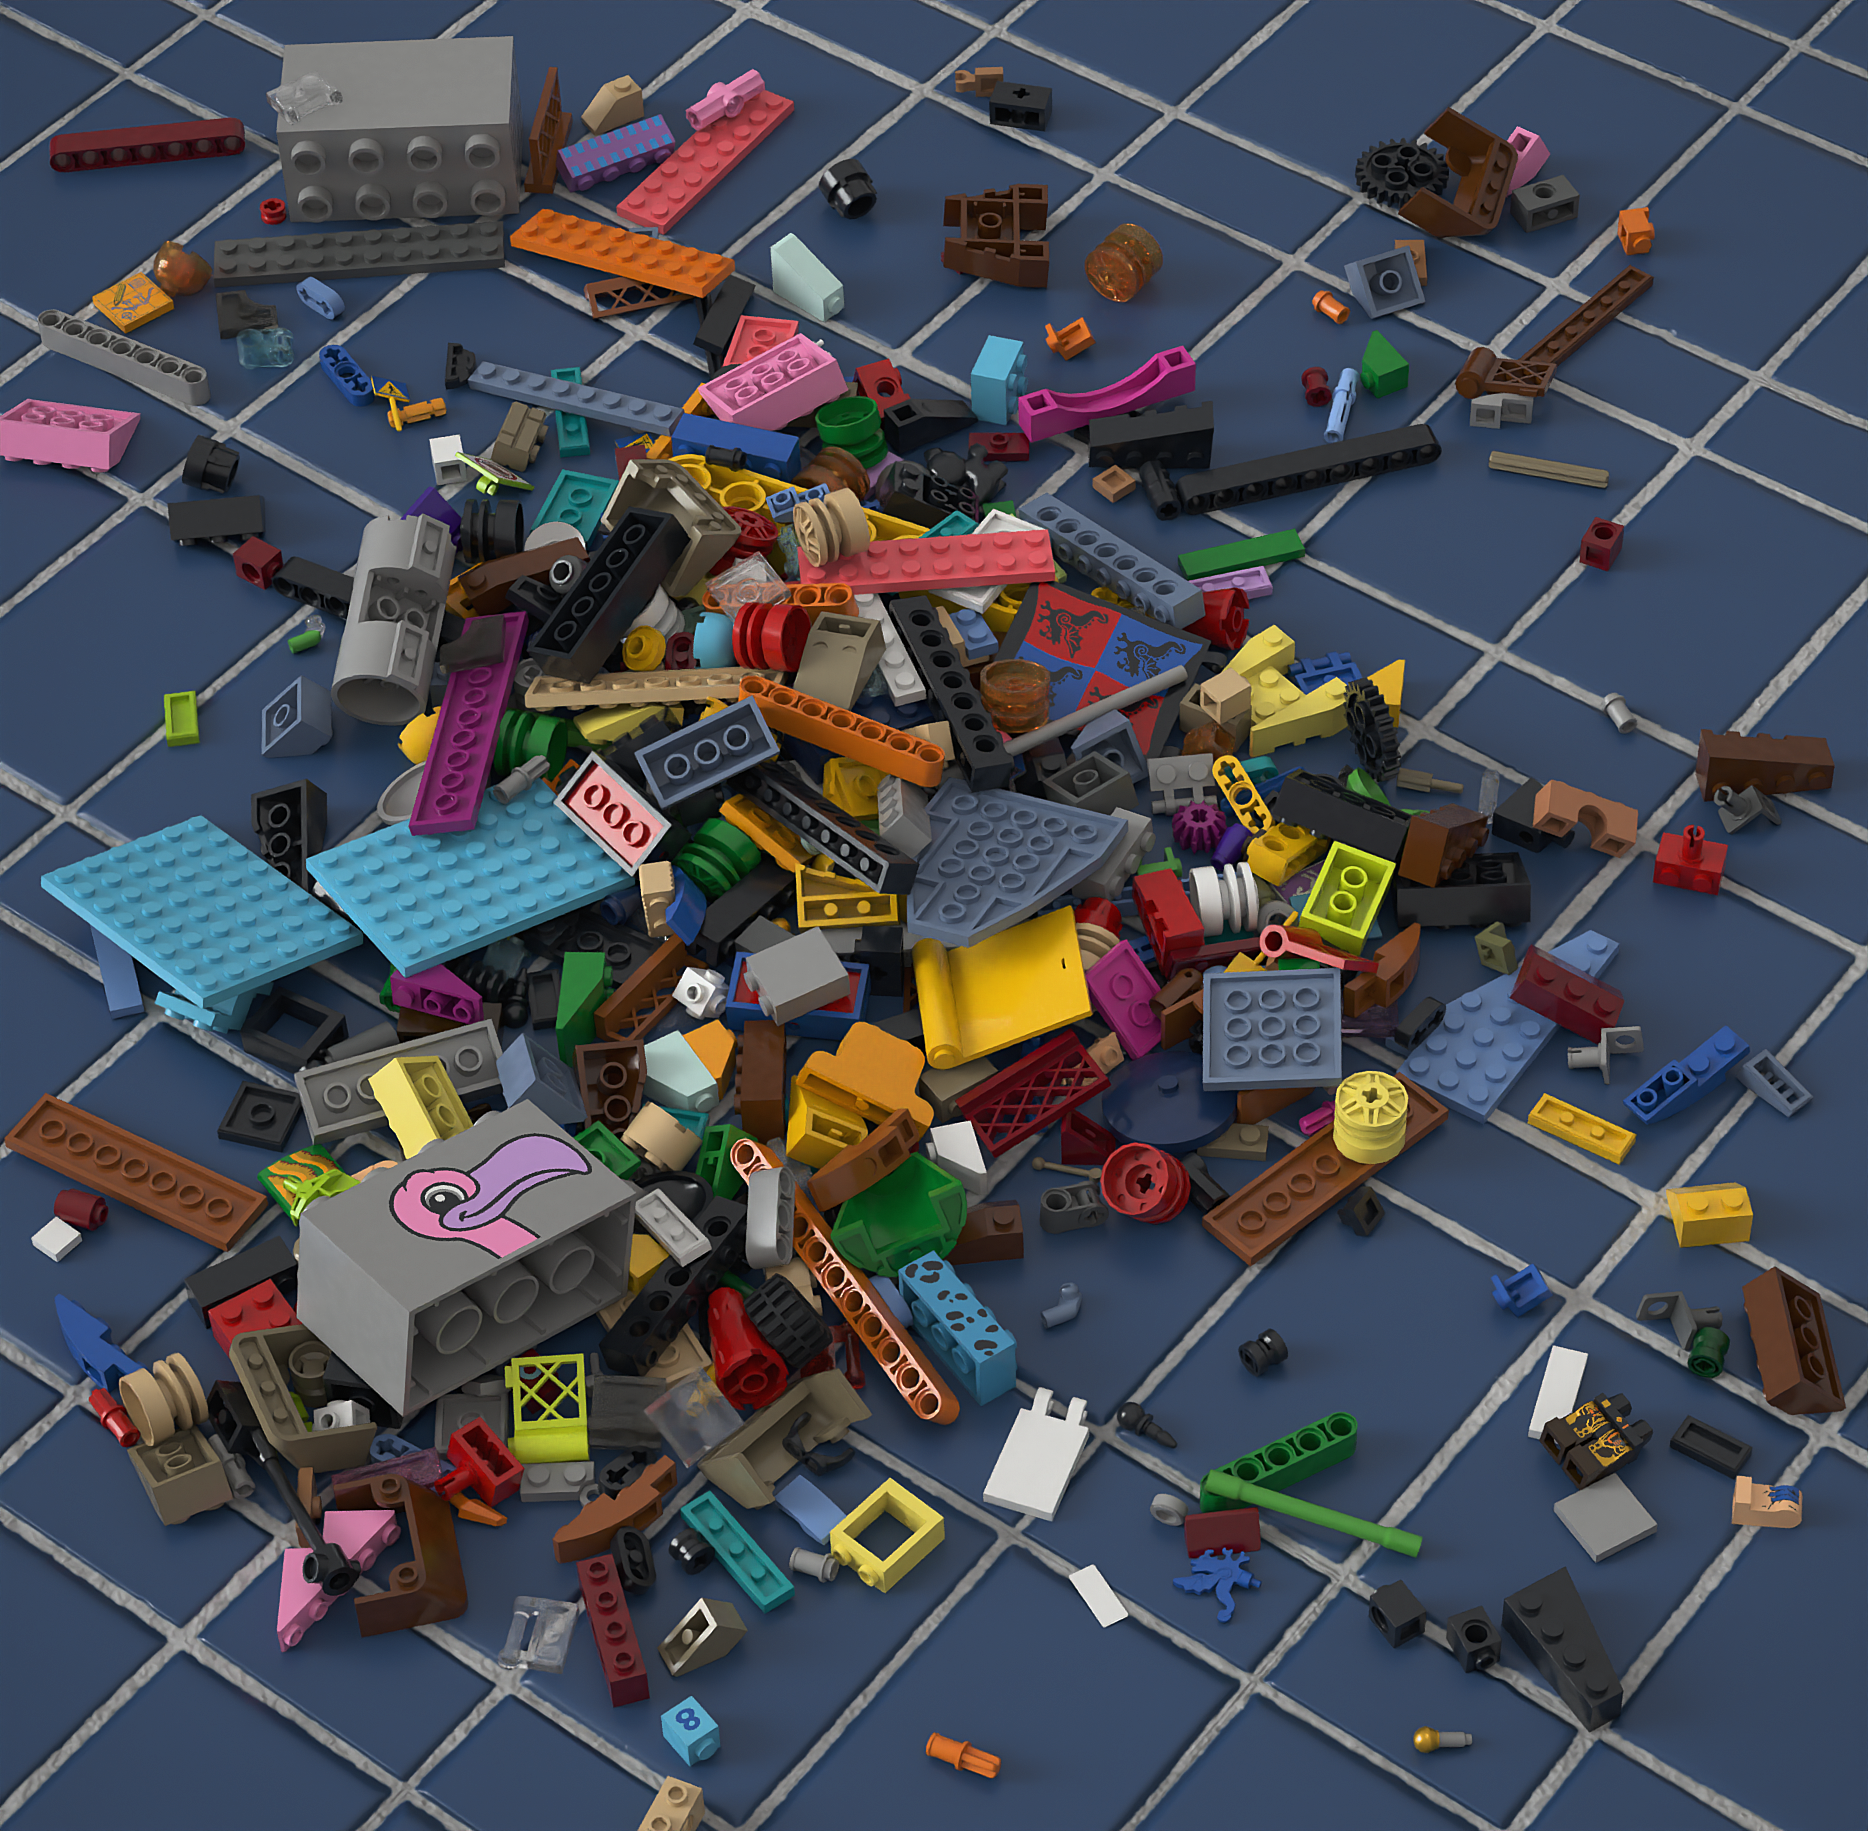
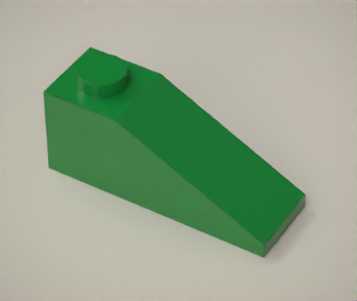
(715, 1160)

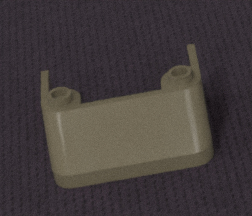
(262, 1368)
(754, 1454)

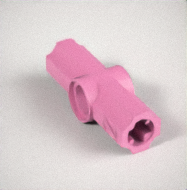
(725, 99)

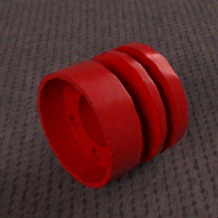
(755, 536)
(770, 636)
(1128, 1178)

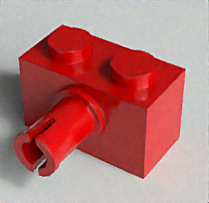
(1690, 861)
(480, 1463)

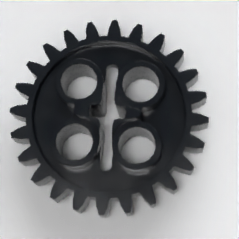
(1400, 171)
(1372, 729)

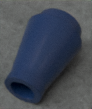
(621, 905)

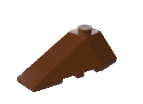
(490, 581)

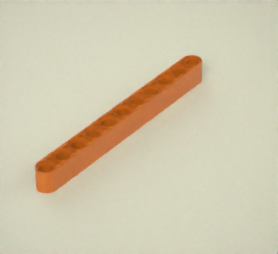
(851, 1293)

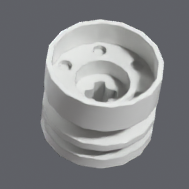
(659, 614)
(1224, 899)

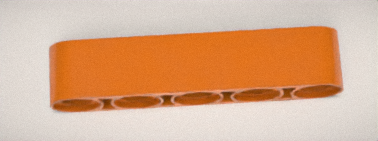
(815, 598)

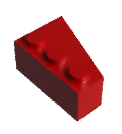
(1166, 914)

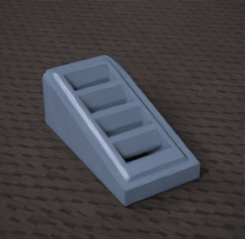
(1774, 1070)

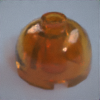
(180, 272)

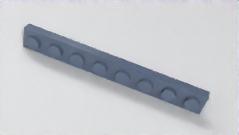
(576, 398)

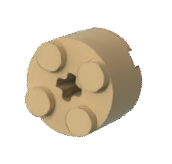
(660, 1139)

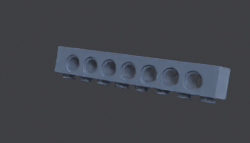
(1115, 563)

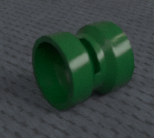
(1708, 1352)

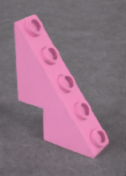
(362, 1538)

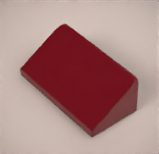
(1222, 1529)

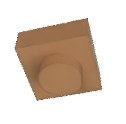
(1114, 483)

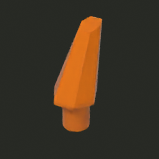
(477, 1511)

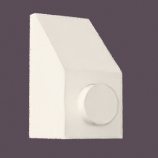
(958, 1153)

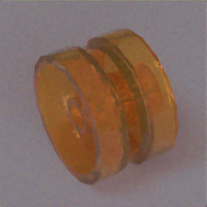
(1016, 694)

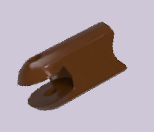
(1178, 988)

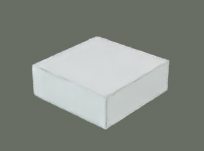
(56, 1239)

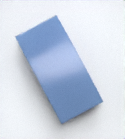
(783, 502)
(810, 1508)

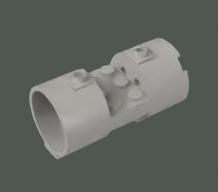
(394, 620)

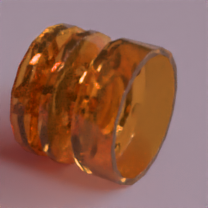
(1123, 262)
(836, 469)

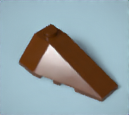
(611, 1082)
(990, 1234)

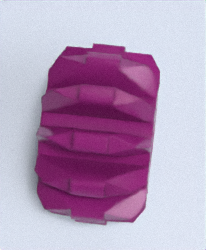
(1198, 826)

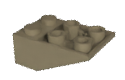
(839, 658)

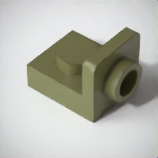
(1496, 950)

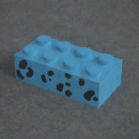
(959, 1328)

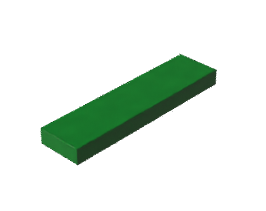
(1242, 555)

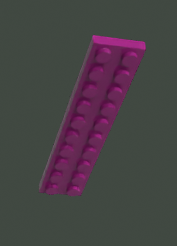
(466, 739)

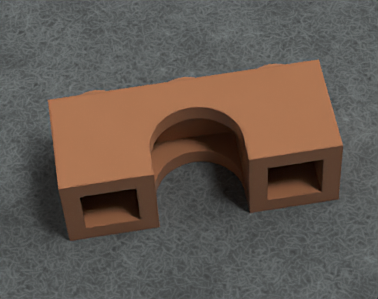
(1609, 822)

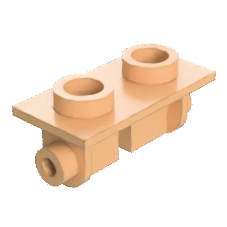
(1105, 1053)

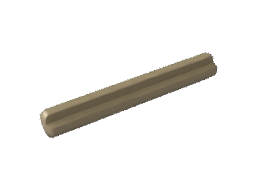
(1548, 469)

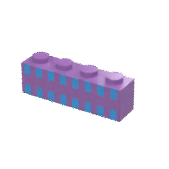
(615, 153)

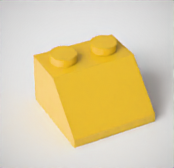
(1710, 1214)

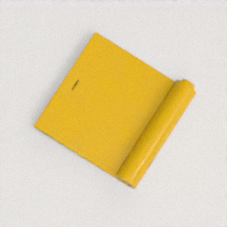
(1000, 988)

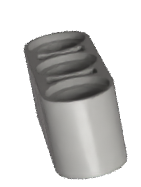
(770, 1218)

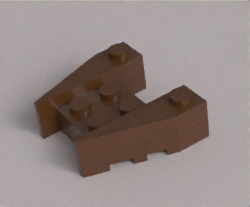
(991, 235)

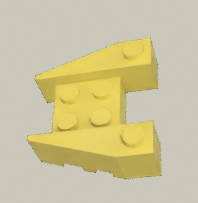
(1279, 708)

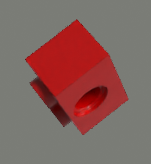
(880, 378)

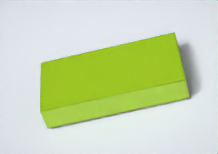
(181, 718)

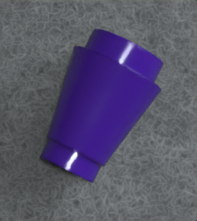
(1230, 846)

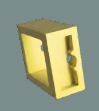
(905, 1508)

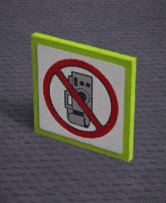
(493, 474)

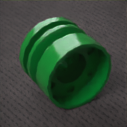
(854, 427)
(524, 738)
(718, 858)

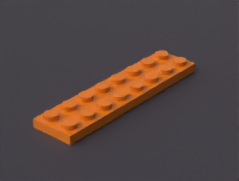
(623, 253)

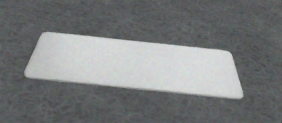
(1098, 1595)

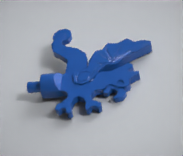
(1222, 1576)

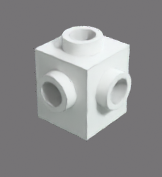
(702, 992)
(340, 1414)

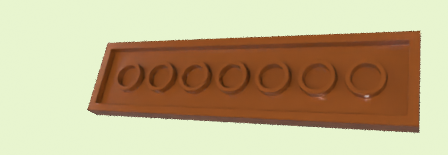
(136, 1172)
(1306, 1184)

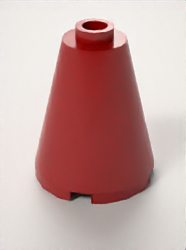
(1223, 618)

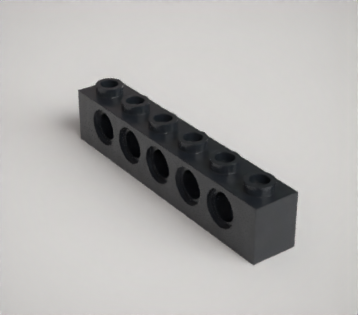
(675, 1293)

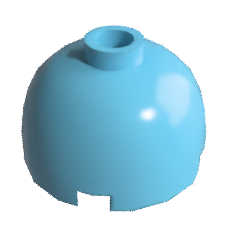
(714, 641)

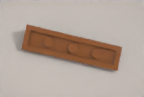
(621, 285)
(640, 992)

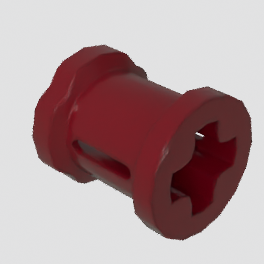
(1316, 386)

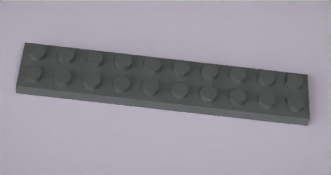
(359, 254)

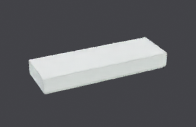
(671, 1227)
(1558, 1388)

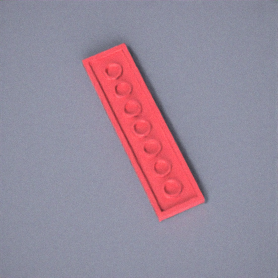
(703, 163)
(939, 563)

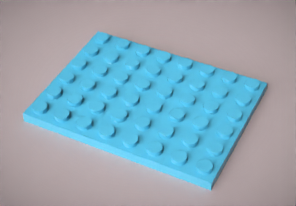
(469, 888)
(201, 911)

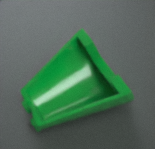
(902, 1218)

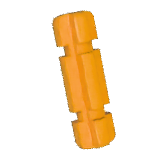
(419, 412)

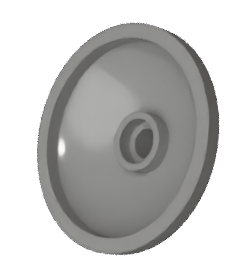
(400, 796)

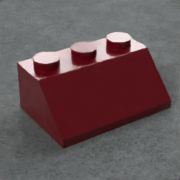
(1566, 995)

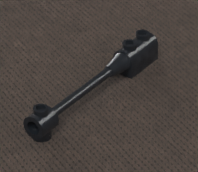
(243, 1434)

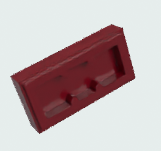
(1002, 445)

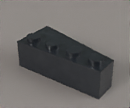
(1565, 1648)

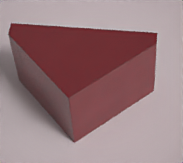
(1084, 1141)

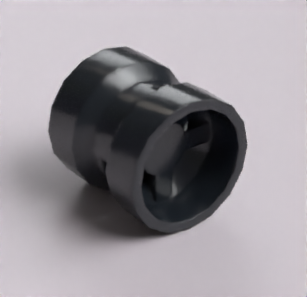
(1263, 1352)

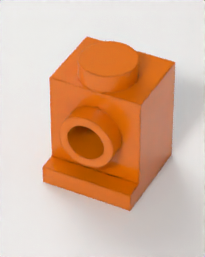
(1635, 230)

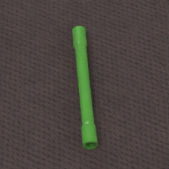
(1388, 1537)

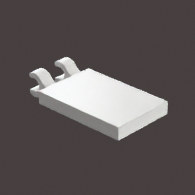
(1038, 1458)

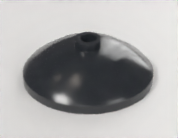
(684, 1189)

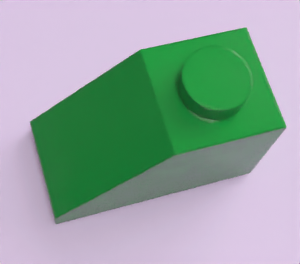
(1383, 367)

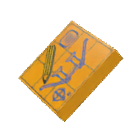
(133, 302)

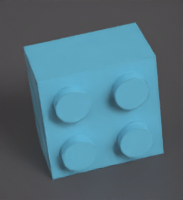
(998, 380)

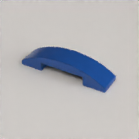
(689, 908)

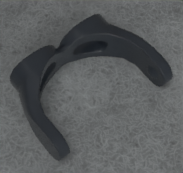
(823, 1463)

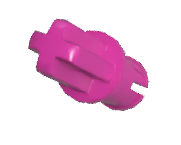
(1318, 1119)

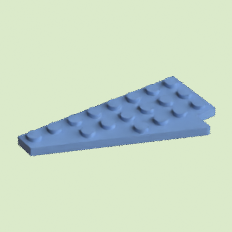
(1491, 1038)

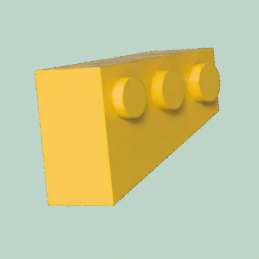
(841, 902)

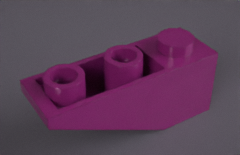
(439, 994)

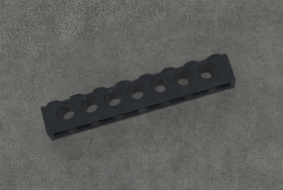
(951, 694)
(827, 827)

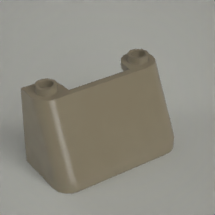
(671, 489)

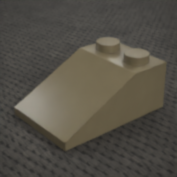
(181, 1475)

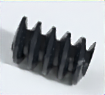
(487, 983)

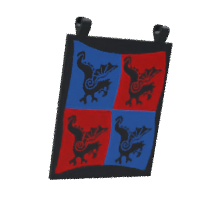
(1102, 650)

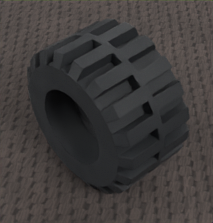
(788, 1321)

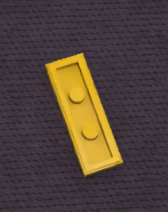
(1581, 1128)

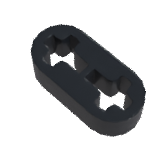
(1420, 1023)
(622, 1468)

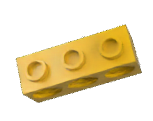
(1284, 852)

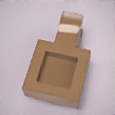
(981, 82)

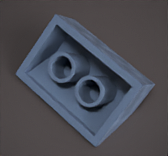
(539, 1076)

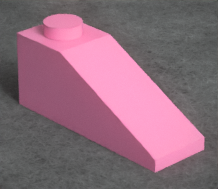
(1531, 157)

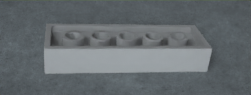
(343, 1103)

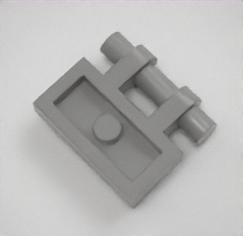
(1180, 773)

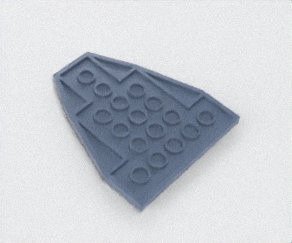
(1000, 860)

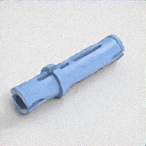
(1343, 397)

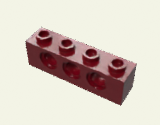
(612, 1630)

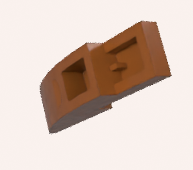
(1396, 970)
(866, 1163)
(601, 1519)

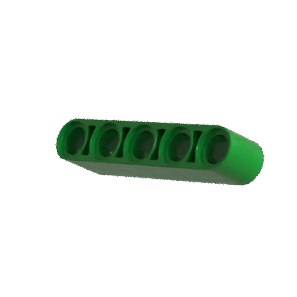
(1293, 1455)

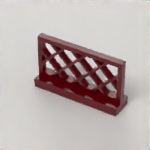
(1024, 1081)

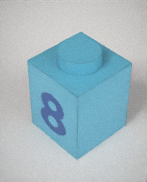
(691, 1731)

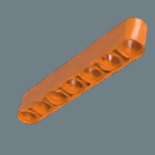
(845, 732)

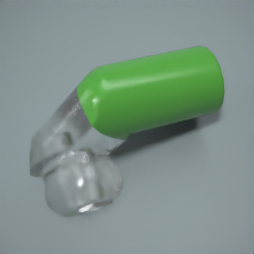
(311, 636)

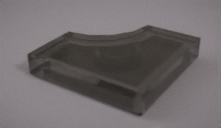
(239, 313)
(477, 647)

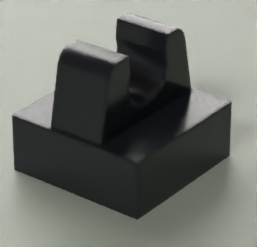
(1362, 1211)

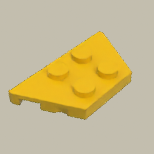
(853, 787)

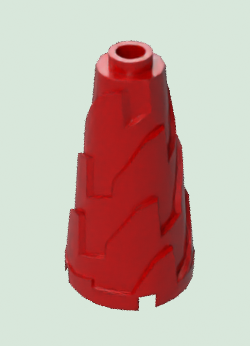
(743, 1359)

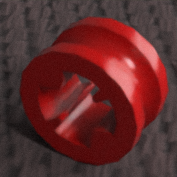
(273, 211)

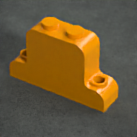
(870, 1076)

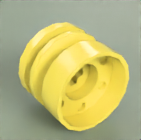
(1370, 1117)

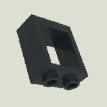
(330, 1024)

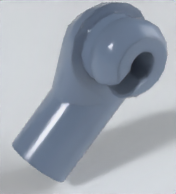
(1067, 1306)

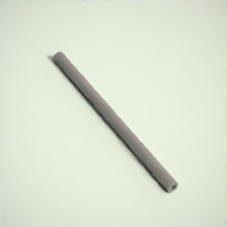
(1084, 716)

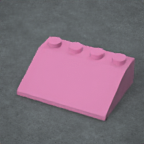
(776, 386)
(66, 434)

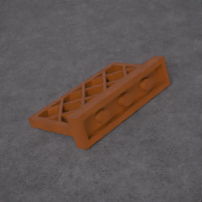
(547, 136)

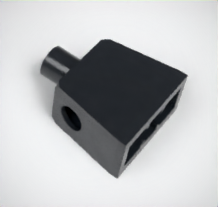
(1515, 821)

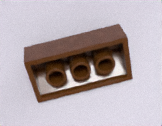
(1792, 1345)

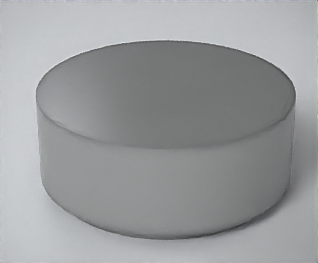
(1169, 1509)

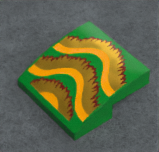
(302, 1165)

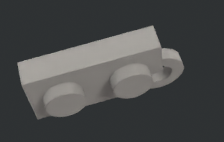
(558, 1482)

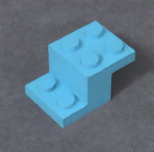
(219, 1017)

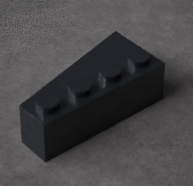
(1174, 437)
(623, 747)

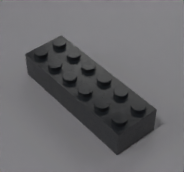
(609, 594)

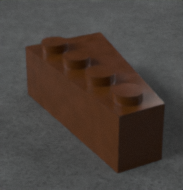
(1764, 762)
(1441, 843)
(761, 1079)

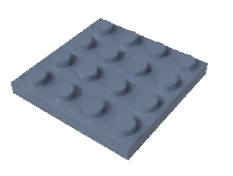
(1272, 1029)

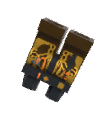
(1595, 1439)

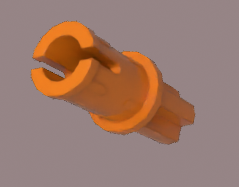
(963, 1755)

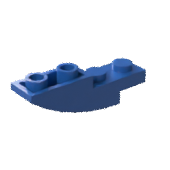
(1690, 1080)
(92, 1345)

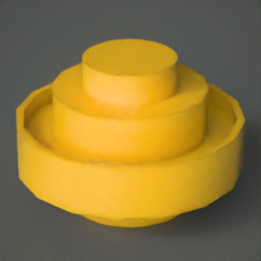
(643, 649)

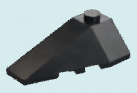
(1040, 764)
(291, 827)

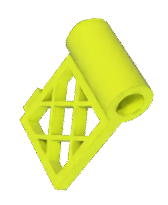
(552, 1439)

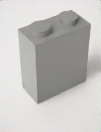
(796, 976)

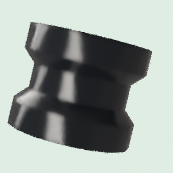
(691, 1551)

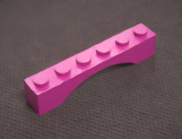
(1161, 378)

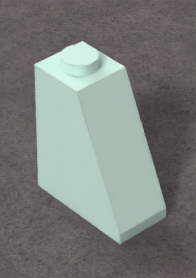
(804, 279)
(678, 1075)

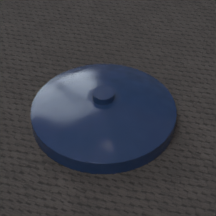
(1164, 1103)

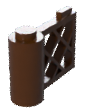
(1487, 372)

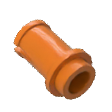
(1325, 303)

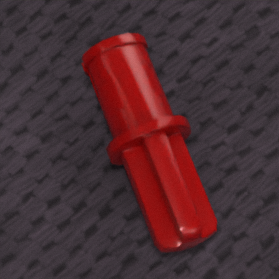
(114, 1417)

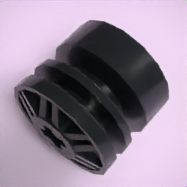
(489, 531)

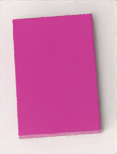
(1121, 993)

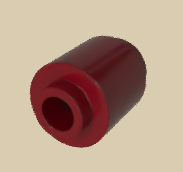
(81, 1209)

